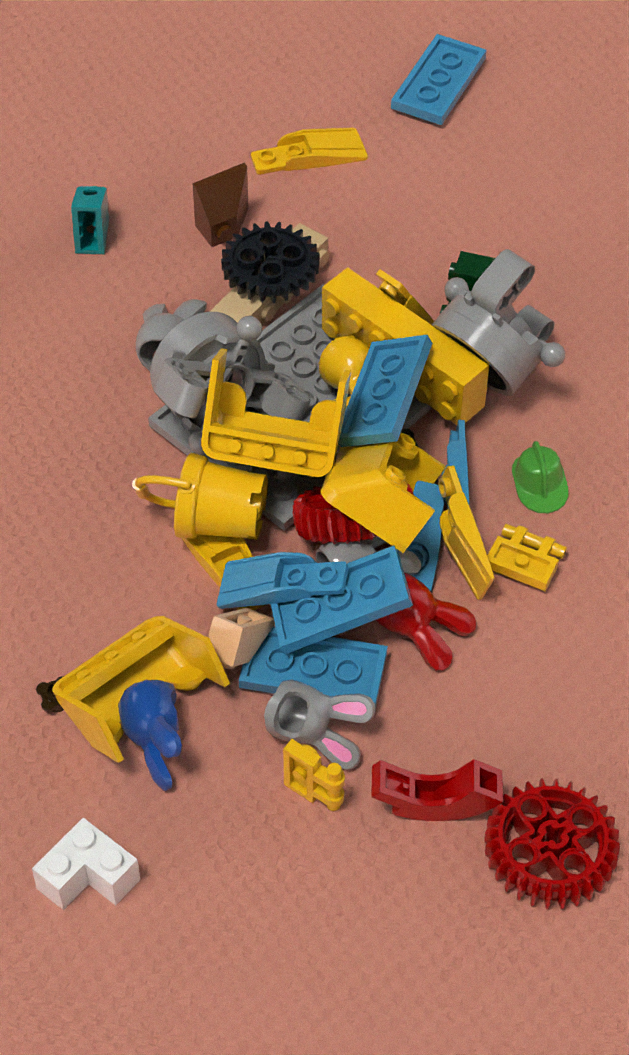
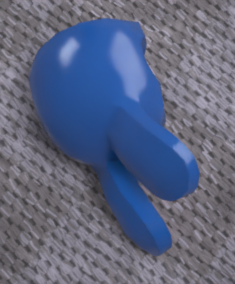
(152, 723)

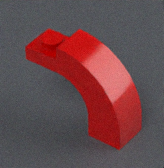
(438, 797)

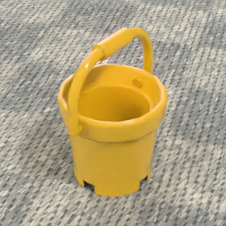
(211, 499)

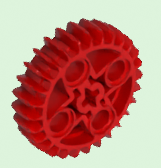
(322, 522)
(550, 847)

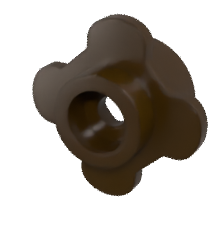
(49, 701)

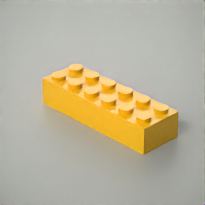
(452, 377)

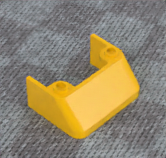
(270, 440)
(372, 488)
(148, 652)

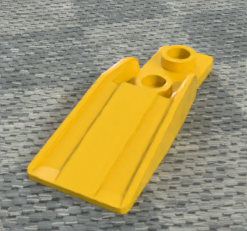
(311, 150)
(400, 294)
(463, 536)
(215, 552)

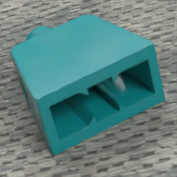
(88, 209)

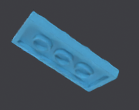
(438, 79)
(384, 391)
(372, 590)
(330, 666)

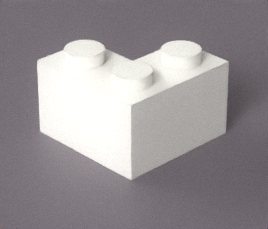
(85, 859)

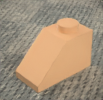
(238, 635)

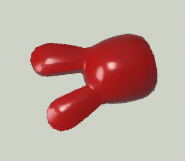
(416, 619)

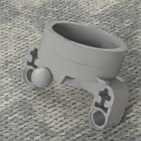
(492, 329)
(184, 363)

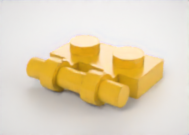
(523, 563)
(310, 778)

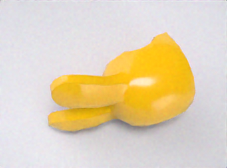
(342, 355)

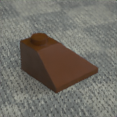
(221, 204)

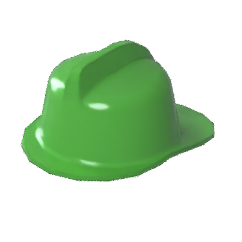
(540, 479)

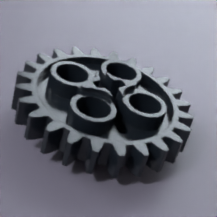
(270, 262)

